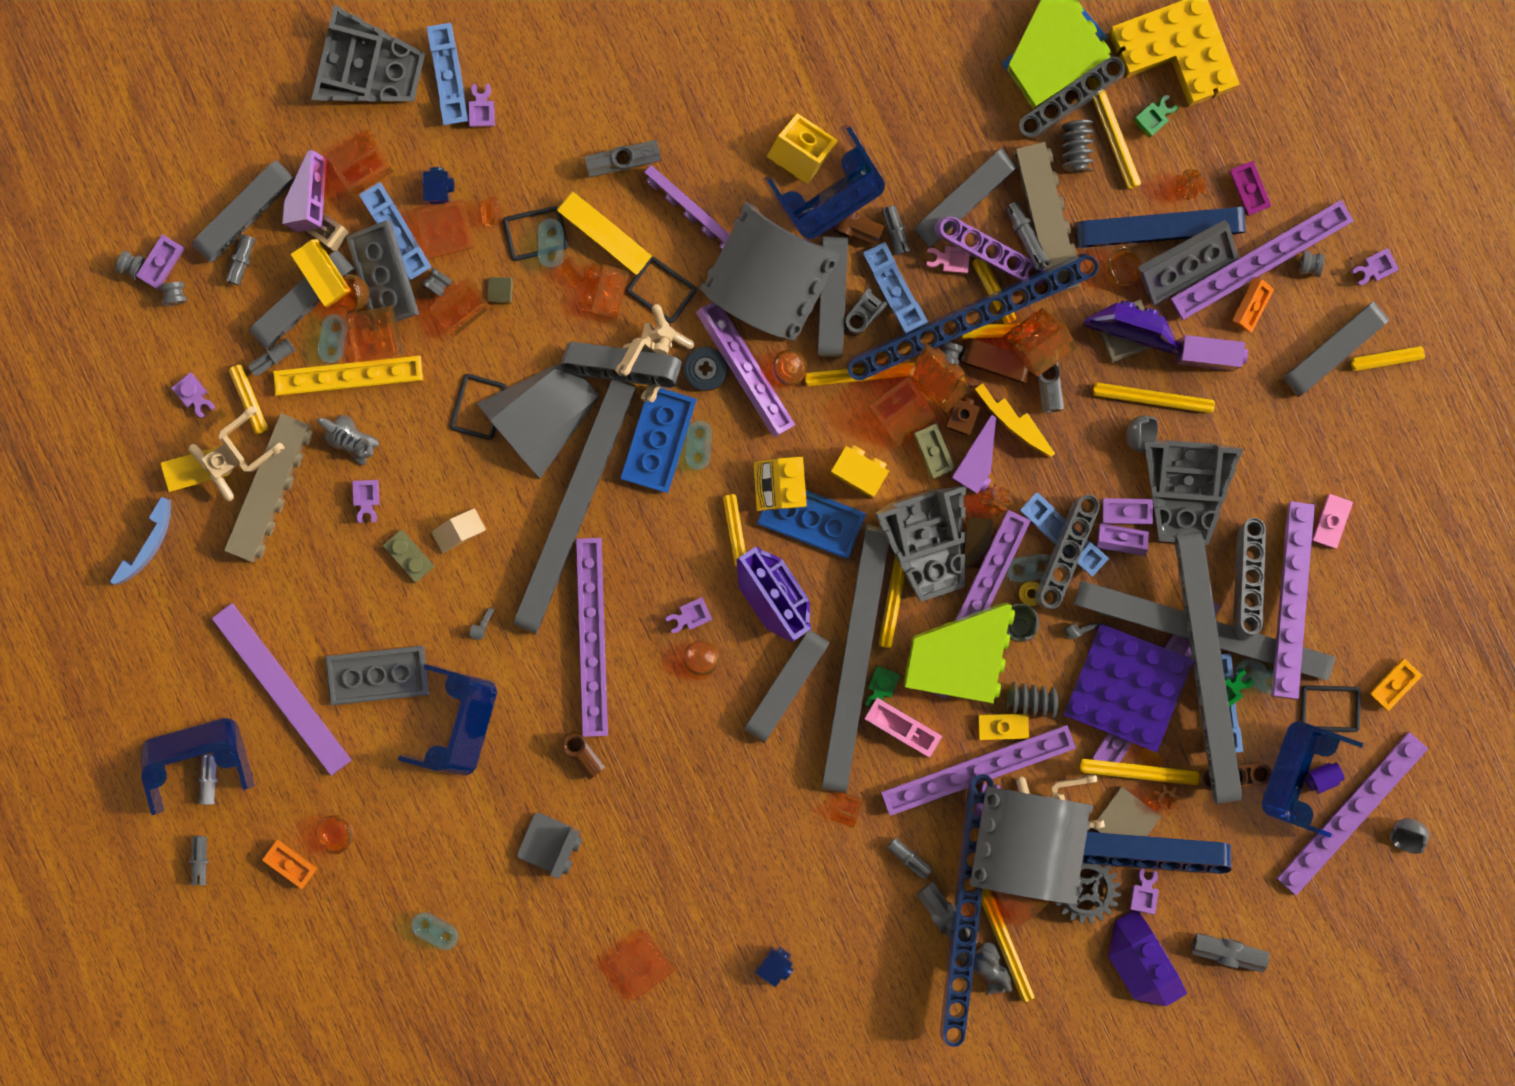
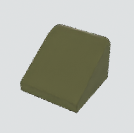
(500, 290)

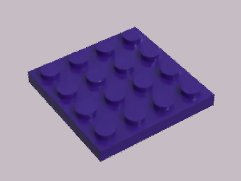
(1128, 687)

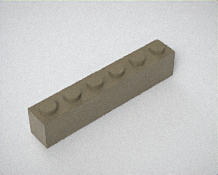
(1045, 205)
(268, 489)

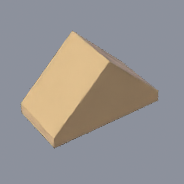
(331, 233)
(458, 530)

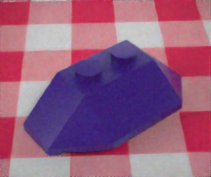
(1134, 325)
(774, 594)
(1143, 962)

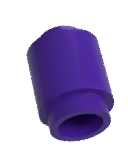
(1324, 777)

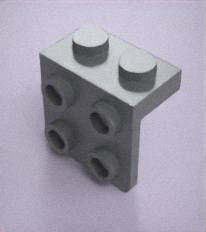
(550, 844)

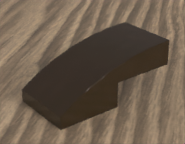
(977, 541)

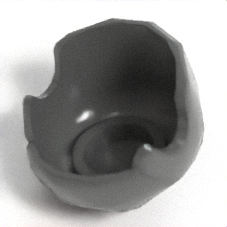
(1139, 430)
(1024, 624)
(1410, 835)

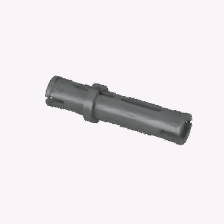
(1023, 228)

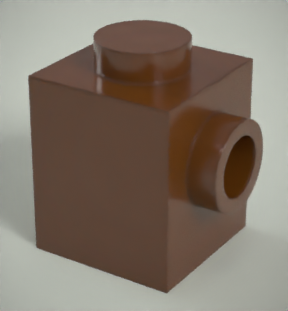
(963, 416)

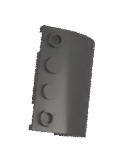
(768, 275)
(1030, 845)

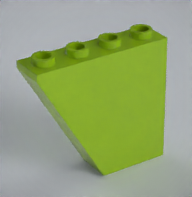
(1055, 50)
(962, 655)

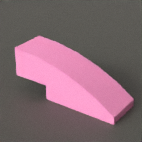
(903, 727)

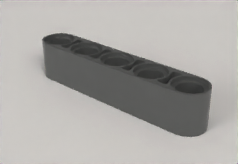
(1078, 87)
(967, 195)
(243, 211)
(833, 302)
(292, 307)
(1335, 349)
(602, 361)
(1057, 558)
(1255, 569)
(786, 686)

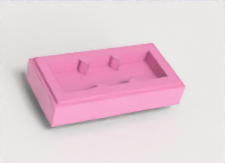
(1332, 521)

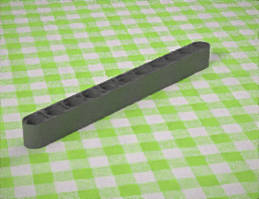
(574, 506)
(1174, 622)
(855, 660)
(1208, 668)

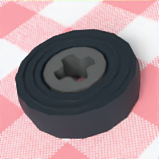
(714, 378)

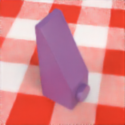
(306, 196)
(976, 464)

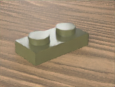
(933, 451)
(409, 556)

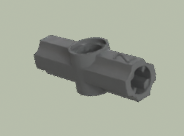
(639, 154)
(1051, 392)
(940, 910)
(1230, 952)

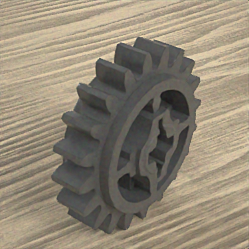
(1101, 904)

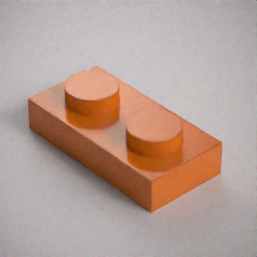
(1253, 304)
(289, 864)

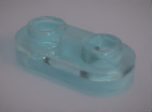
(550, 244)
(332, 339)
(698, 445)
(1029, 568)
(1259, 674)
(435, 931)

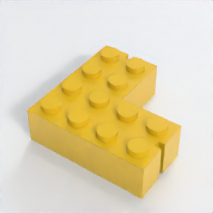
(1185, 36)

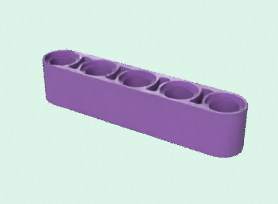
(979, 246)

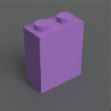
(1211, 353)

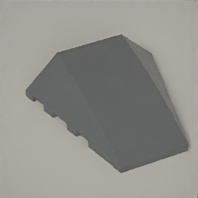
(365, 63)
(541, 414)
(1189, 485)
(928, 539)

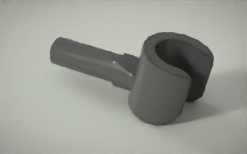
(478, 632)
(1074, 632)

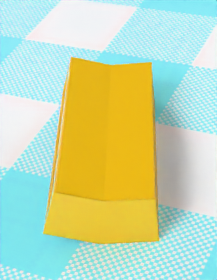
(321, 272)
(185, 471)

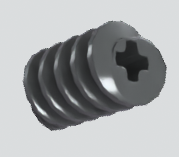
(1076, 146)
(1032, 699)

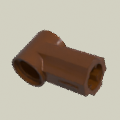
(860, 228)
(584, 757)

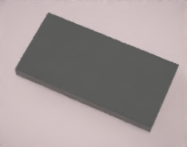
(1188, 262)
(383, 269)
(377, 675)

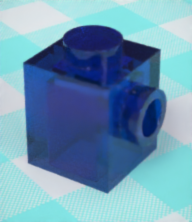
(437, 186)
(775, 966)

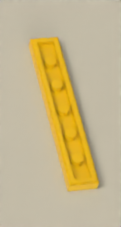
(348, 375)

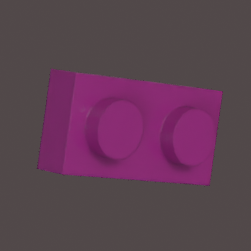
(1250, 188)

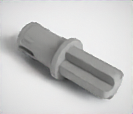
(207, 780)

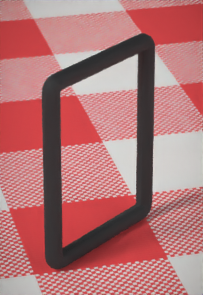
(527, 214)
(674, 274)
(458, 403)
(1333, 688)

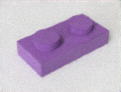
(160, 262)
(1127, 511)
(1122, 539)

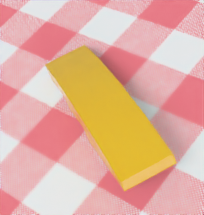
(604, 233)
(1021, 427)

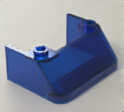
(838, 201)
(470, 728)
(219, 737)
(1291, 770)

